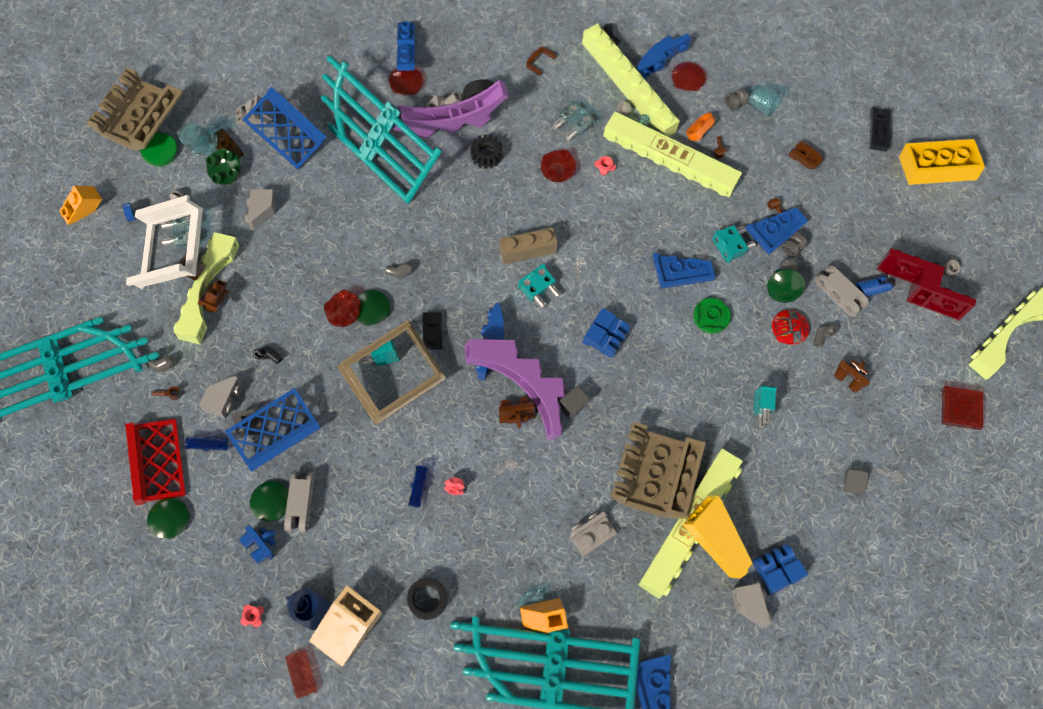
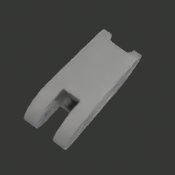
(842, 291)
(299, 501)

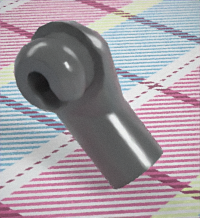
(400, 272)
(824, 332)
(161, 364)

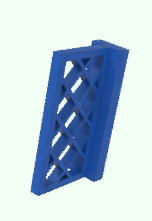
(295, 117)
(283, 443)

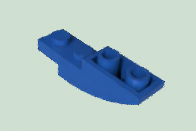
(406, 46)
(665, 49)
(492, 331)

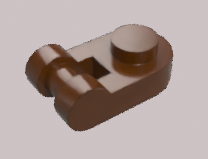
(811, 159)

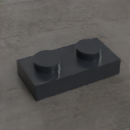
(432, 330)

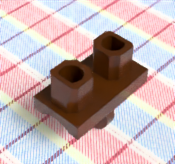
(214, 296)
(859, 381)
(516, 413)

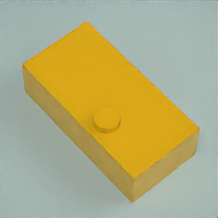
(941, 161)

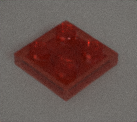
(962, 408)

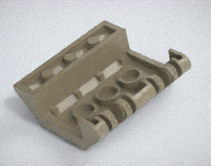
(133, 113)
(658, 473)

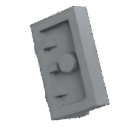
(592, 534)

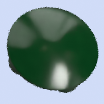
(223, 167)
(785, 285)
(374, 307)
(269, 501)
(168, 518)

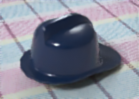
(307, 608)

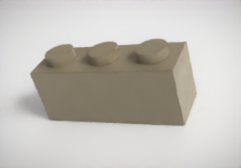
(527, 246)

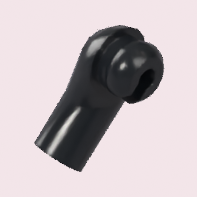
(608, 28)
(267, 353)

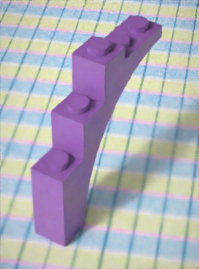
(451, 117)
(544, 392)

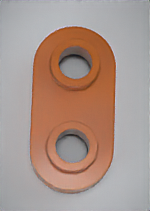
(700, 126)

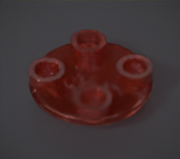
(688, 76)
(406, 81)
(558, 165)
(342, 309)

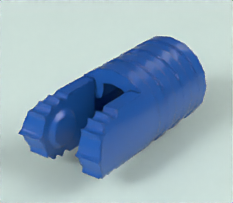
(874, 286)

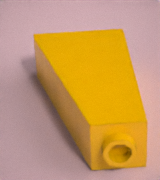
(717, 535)

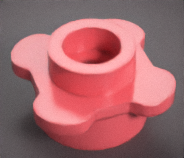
(605, 160)
(454, 486)
(256, 620)

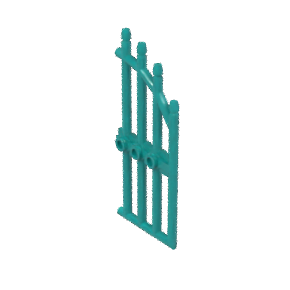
(378, 133)
(56, 372)
(554, 666)

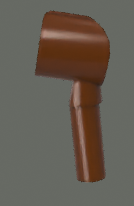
(719, 152)
(775, 204)
(167, 393)

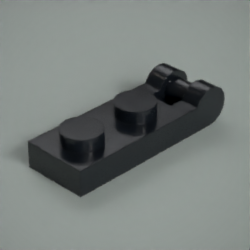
(879, 129)

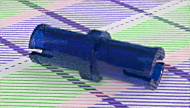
(206, 443)
(418, 486)

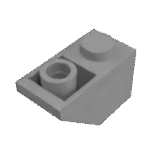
(254, 119)
(261, 207)
(220, 396)
(751, 604)

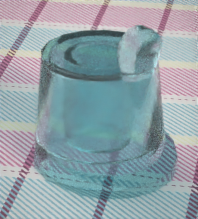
(765, 99)
(198, 139)

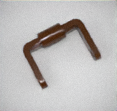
(534, 56)

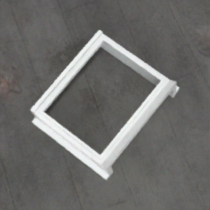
(159, 214)

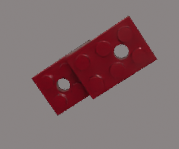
(925, 284)

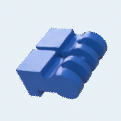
(597, 333)
(778, 578)

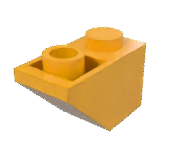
(80, 203)
(544, 615)

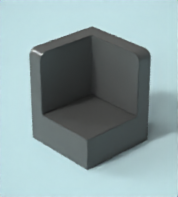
(573, 402)
(255, 423)

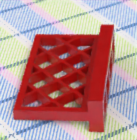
(136, 461)

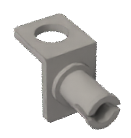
(441, 101)

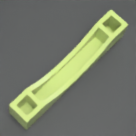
(219, 254)
(993, 355)

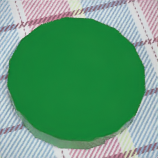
(160, 150)
(711, 315)

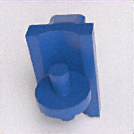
(252, 537)

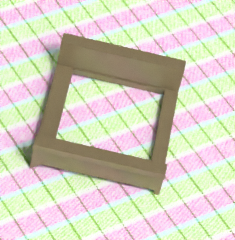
(362, 395)

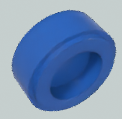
(129, 212)

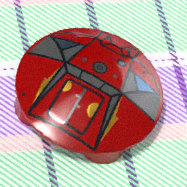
(790, 327)

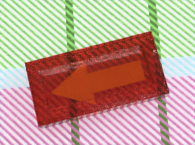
(301, 674)

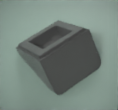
(855, 481)

